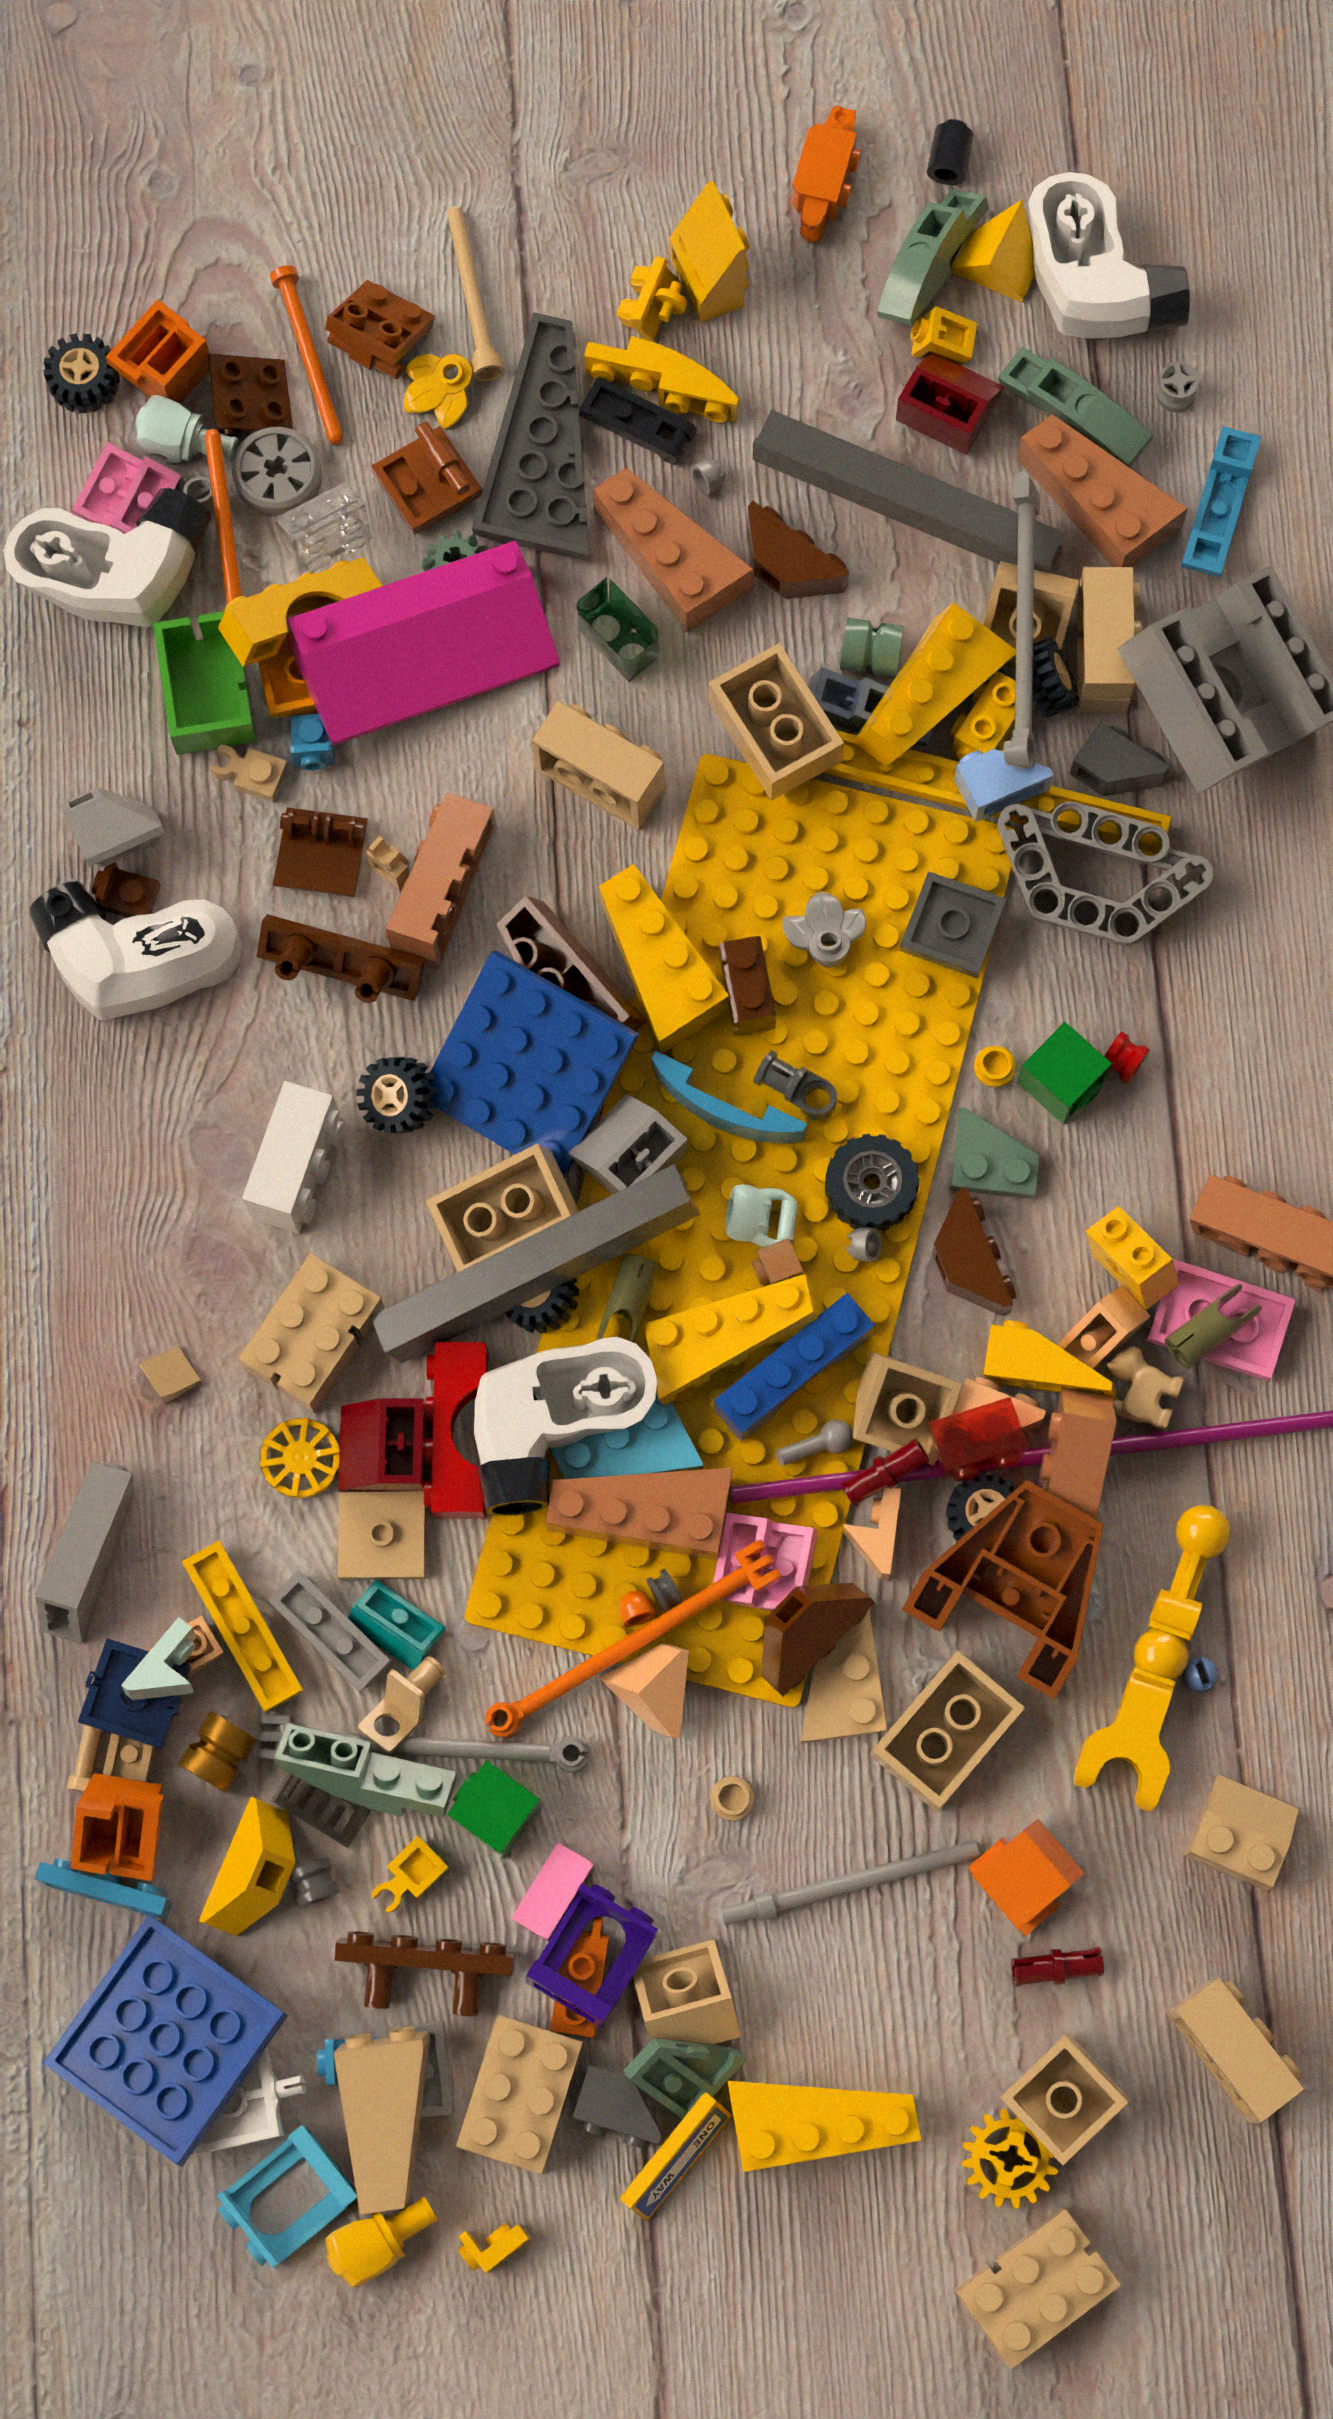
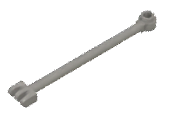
(1021, 748)
(450, 1747)

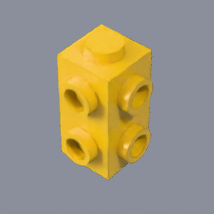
(989, 720)

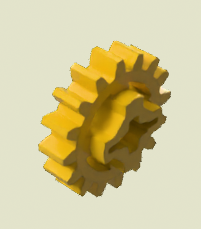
(1003, 2179)

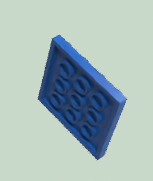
(529, 1061)
(165, 2040)

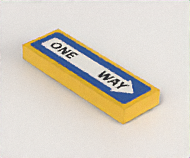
(675, 2156)

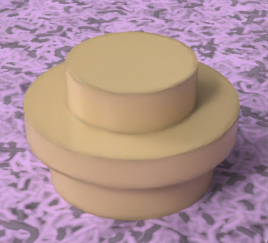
(732, 1798)

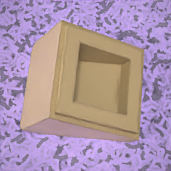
(170, 1374)

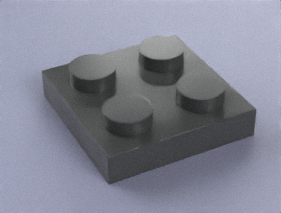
(953, 924)

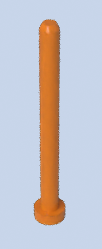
(285, 280)
(222, 515)

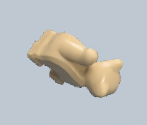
(1147, 1387)

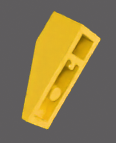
(1031, 1361)

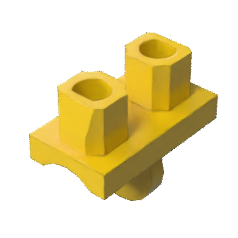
(657, 299)

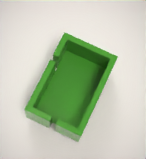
(203, 686)

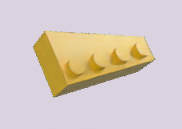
(938, 675)
(665, 968)
(810, 2123)

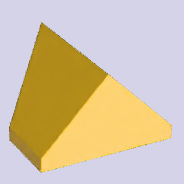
(1000, 254)

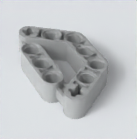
(1127, 848)

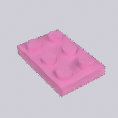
(1254, 1346)

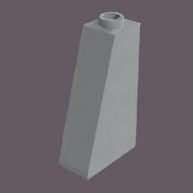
(84, 1552)

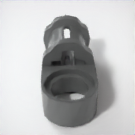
(795, 1085)

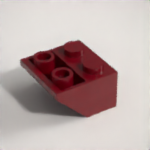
(947, 402)
(382, 1445)

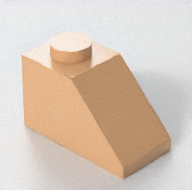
(1105, 1328)

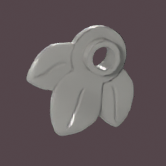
(824, 924)

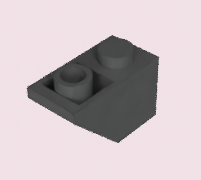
(1116, 764)
(615, 2104)

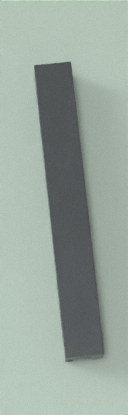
(899, 492)
(535, 1264)

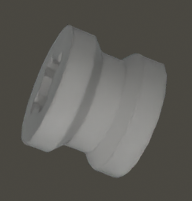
(1184, 379)

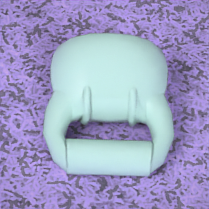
(750, 1213)

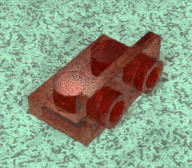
(978, 1440)

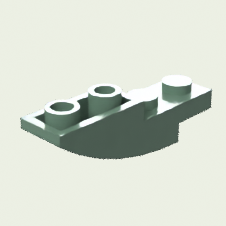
(925, 255)
(1077, 404)
(358, 1775)

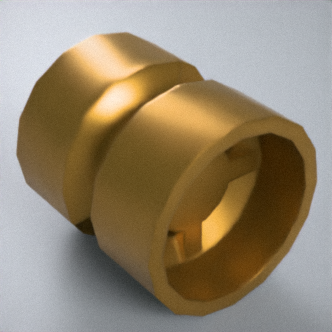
(218, 1751)

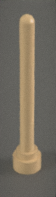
(486, 361)

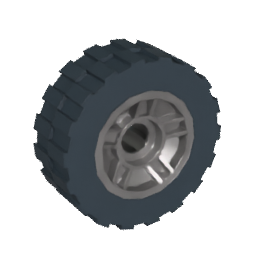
(858, 1163)

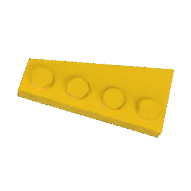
(711, 1336)

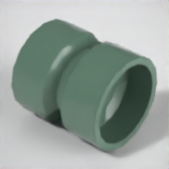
(871, 647)

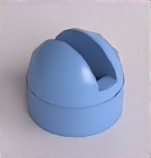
(1192, 1679)

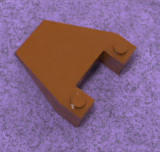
(1027, 1564)

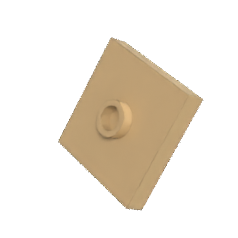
(381, 1535)

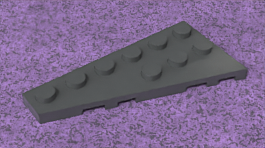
(537, 465)

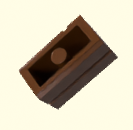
(747, 985)

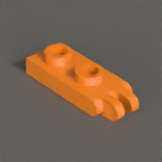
(586, 1969)

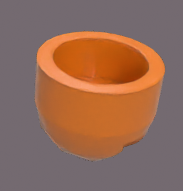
(636, 1608)

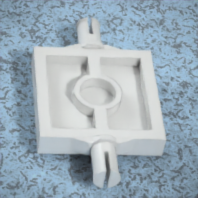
(252, 2110)

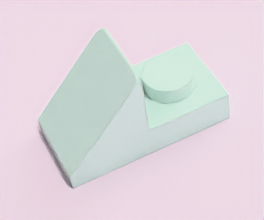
(154, 1673)

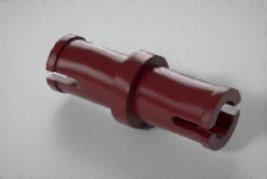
(885, 1472)
(1057, 1966)

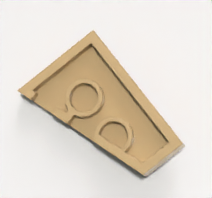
(846, 1690)

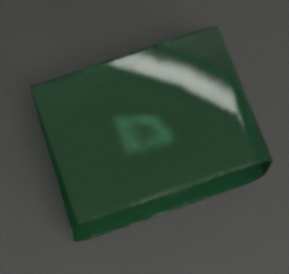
(629, 617)

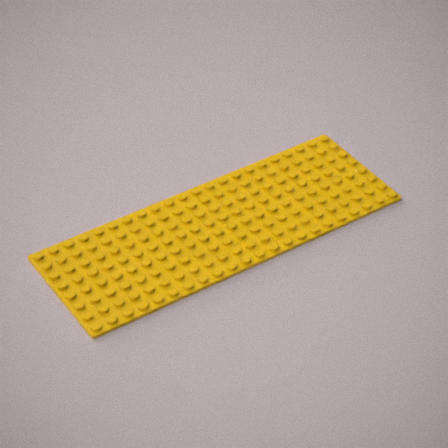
(893, 1049)

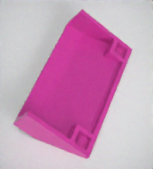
(422, 642)

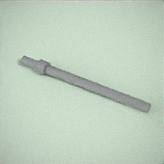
(767, 1905)

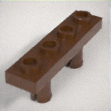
(339, 957)
(404, 1951)

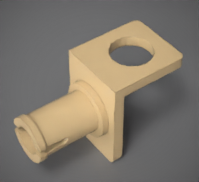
(403, 1703)

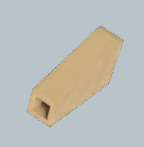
(382, 2111)

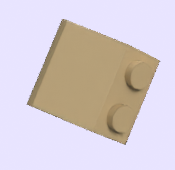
(1051, 605)
(899, 1402)
(1243, 1833)
(686, 1996)
(1065, 2098)

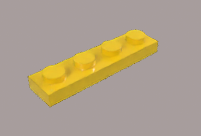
(242, 1626)

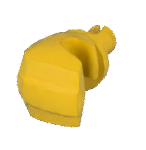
(375, 2244)

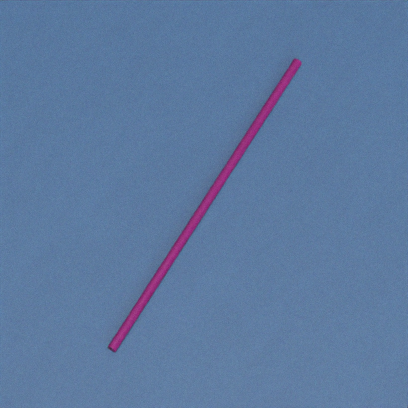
(1034, 1456)

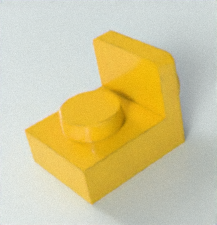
(944, 335)
(501, 2243)

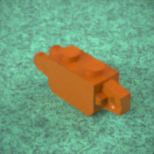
(823, 172)

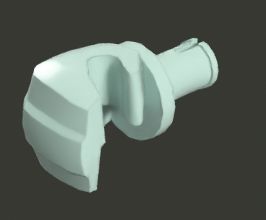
(175, 432)

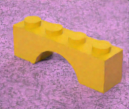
(258, 623)

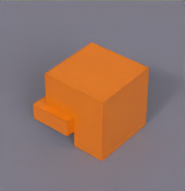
(161, 354)
(118, 1827)
(1026, 1875)

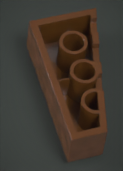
(550, 950)

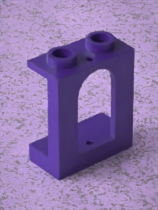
(585, 1907)

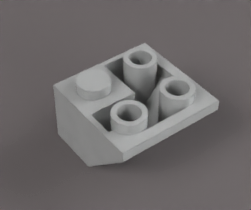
(110, 825)

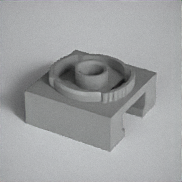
(1232, 679)

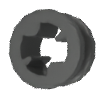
(664, 1590)

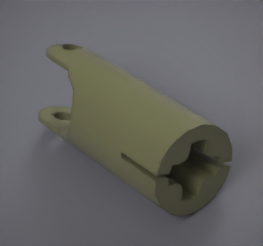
(630, 1292)
(1206, 1330)

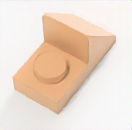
(878, 1544)

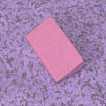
(553, 1891)

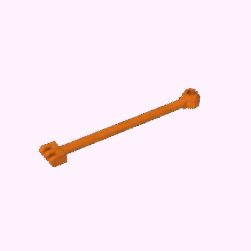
(748, 1572)

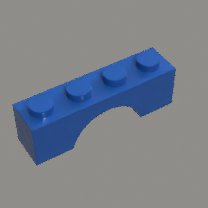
(785, 1371)

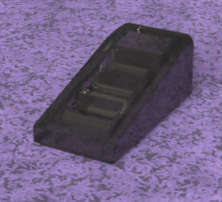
(297, 1810)

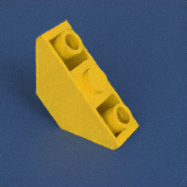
(252, 1870)

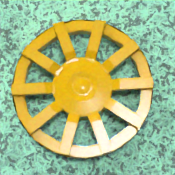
(300, 1458)

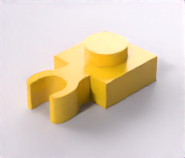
(414, 1870)

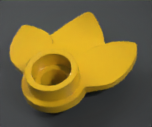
(434, 391)

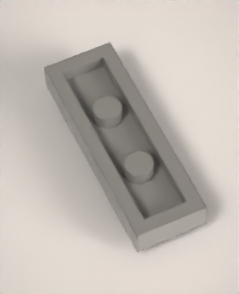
(329, 1631)

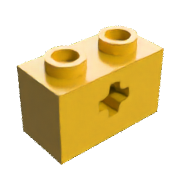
(1132, 1257)

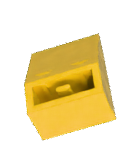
(711, 255)

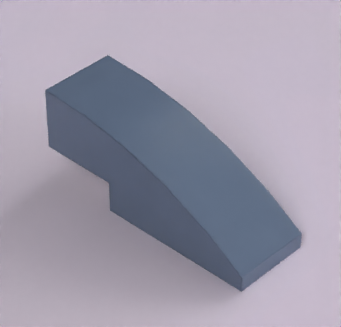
(849, 701)

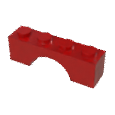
(455, 1481)

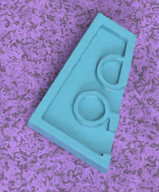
(649, 1446)

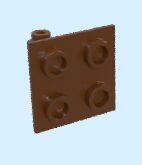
(249, 393)
(320, 851)

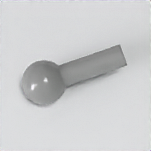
(834, 1437)

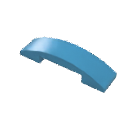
(1221, 501)
(773, 1128)

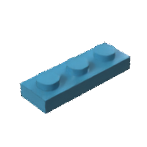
(104, 1888)

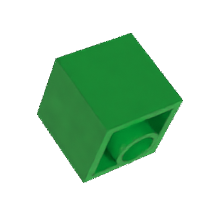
(1064, 1073)
(494, 1808)

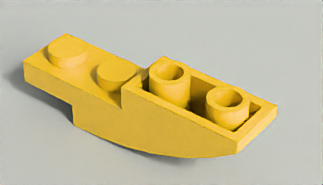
(679, 380)

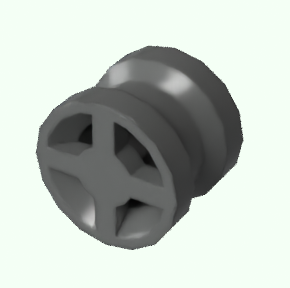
(314, 1882)

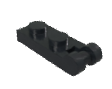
(636, 420)

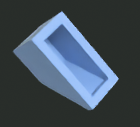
(992, 785)

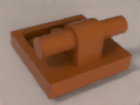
(377, 328)
(427, 479)

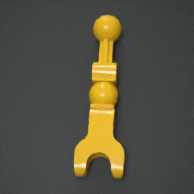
(1159, 1659)

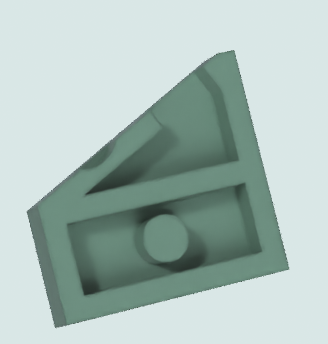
(991, 1160)
(682, 2071)

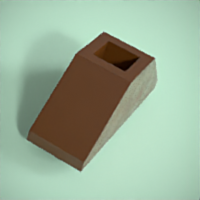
(790, 559)
(969, 1258)
(807, 1629)

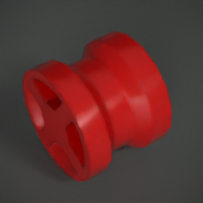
(1126, 1056)

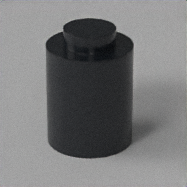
(950, 152)

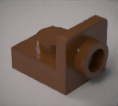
(124, 891)

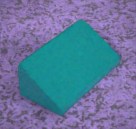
(395, 1624)

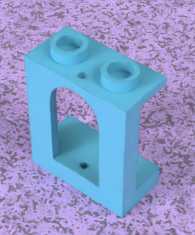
(240, 2196)

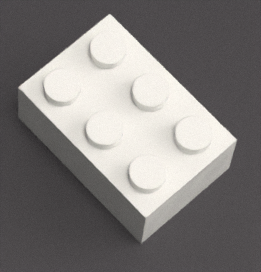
(293, 1158)

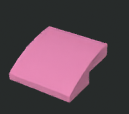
(121, 488)
(787, 1544)

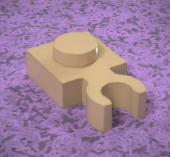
(255, 774)
(388, 863)

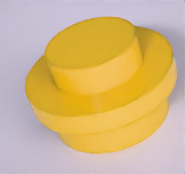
(994, 1066)

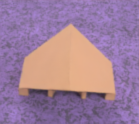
(653, 1687)

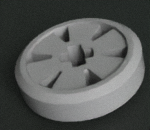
(267, 450)

